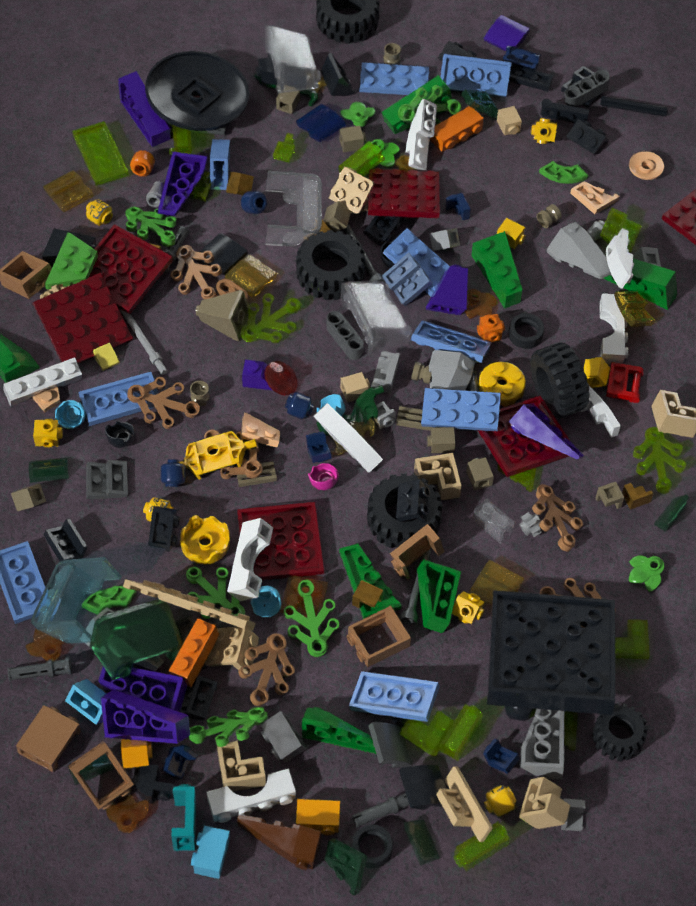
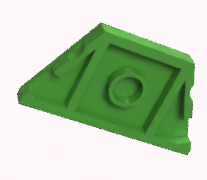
(72, 263)

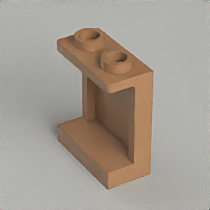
(415, 548)
(48, 737)

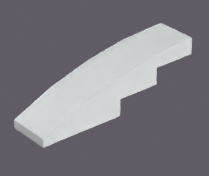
(602, 414)
(348, 437)

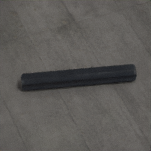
(634, 106)

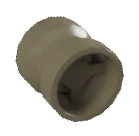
(392, 54)
(550, 215)
(421, 372)
(200, 392)

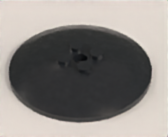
(190, 73)

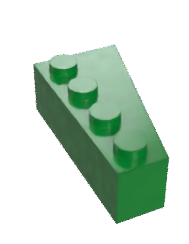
(390, 114)
(498, 268)
(652, 283)

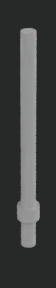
(155, 358)

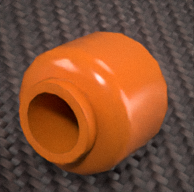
(142, 163)

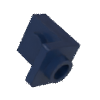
(460, 204)

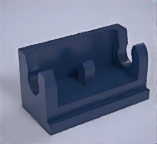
(522, 57)

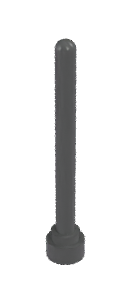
(374, 276)
(410, 615)

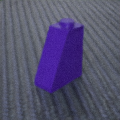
(450, 292)

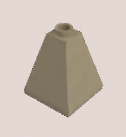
(225, 313)

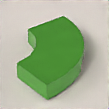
(563, 174)
(109, 598)

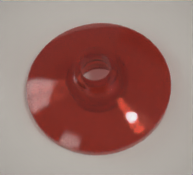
(280, 378)

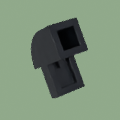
(148, 786)

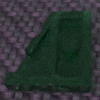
(481, 102)
(347, 863)

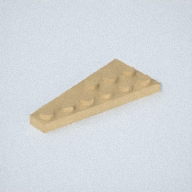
(189, 602)

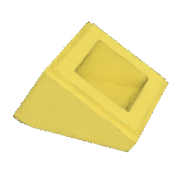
(105, 356)

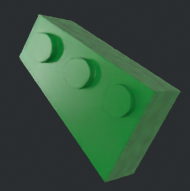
(437, 594)

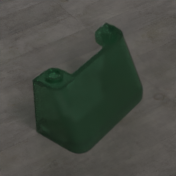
(134, 636)

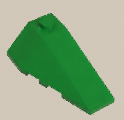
(14, 361)
(328, 728)

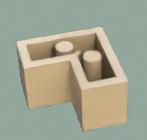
(672, 416)
(440, 471)
(240, 773)
(543, 804)

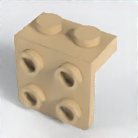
(351, 189)
(231, 647)

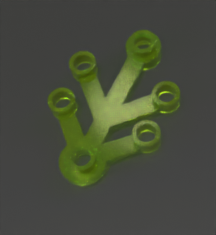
(269, 321)
(659, 457)

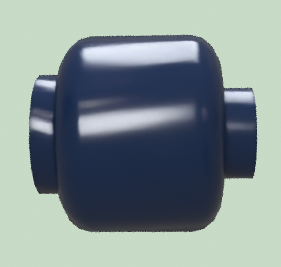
(253, 202)
(299, 405)
(173, 473)

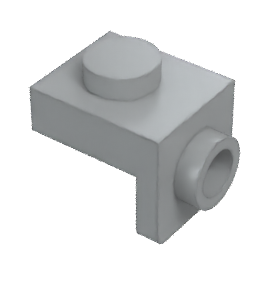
(385, 416)

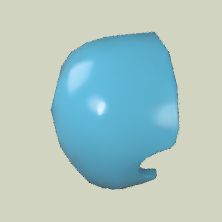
(335, 402)
(70, 414)
(269, 597)

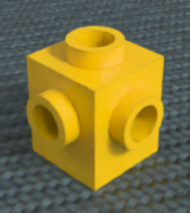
(549, 135)
(47, 433)
(468, 607)

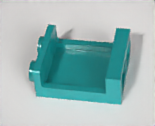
(184, 838)

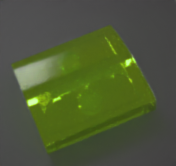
(615, 222)

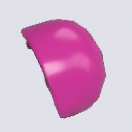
(323, 476)

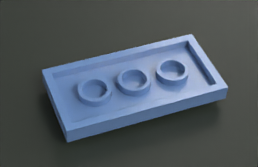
(475, 74)
(392, 78)
(427, 259)
(450, 340)
(111, 399)
(461, 409)
(20, 581)
(394, 696)

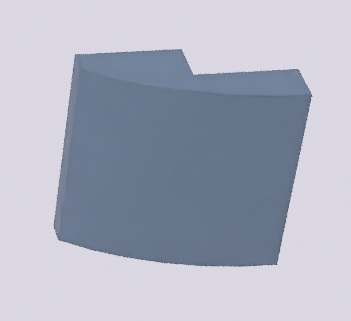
(407, 279)

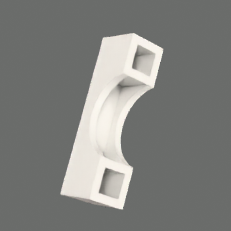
(613, 347)
(53, 376)
(253, 538)
(227, 804)

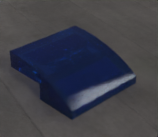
(321, 122)

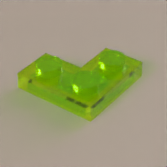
(636, 643)
(430, 736)

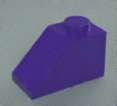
(254, 375)

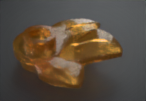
(480, 306)
(44, 643)
(127, 810)

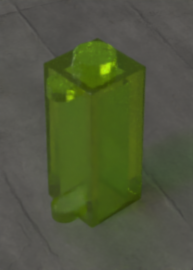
(182, 140)
(364, 159)
(461, 731)
(474, 852)

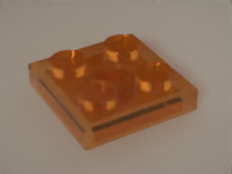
(292, 597)

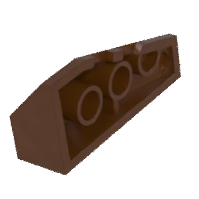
(296, 844)

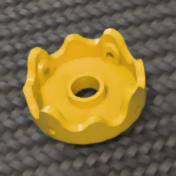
(503, 371)
(200, 529)

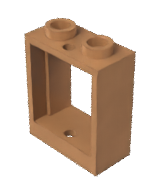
(27, 286)
(386, 615)
(122, 789)

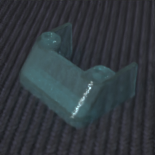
(65, 596)

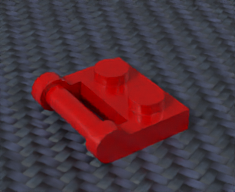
(618, 382)

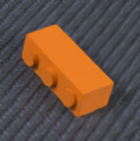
(457, 128)
(194, 651)

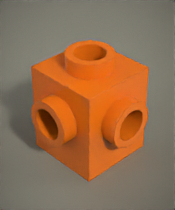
(490, 328)

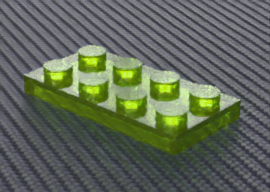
(100, 153)

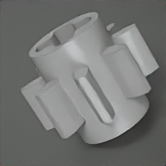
(530, 524)

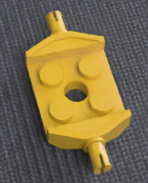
(229, 452)

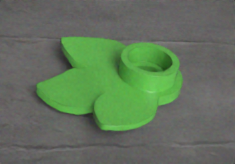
(358, 113)
(388, 151)
(645, 573)

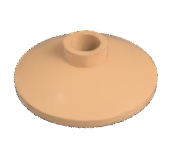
(646, 160)

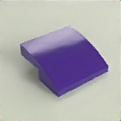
(506, 33)

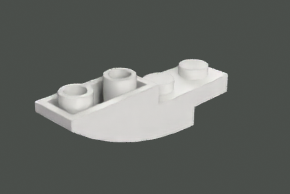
(419, 134)
(619, 259)

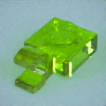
(285, 149)
(202, 188)

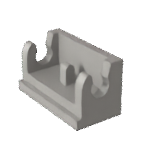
(386, 371)

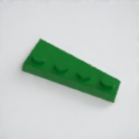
(359, 568)

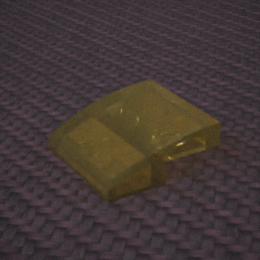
(68, 191)
(251, 275)
(632, 308)
(495, 578)

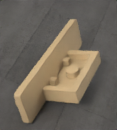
(463, 806)

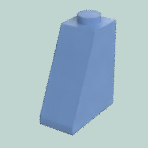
(219, 164)

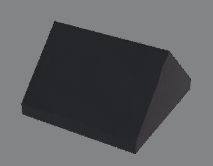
(336, 77)

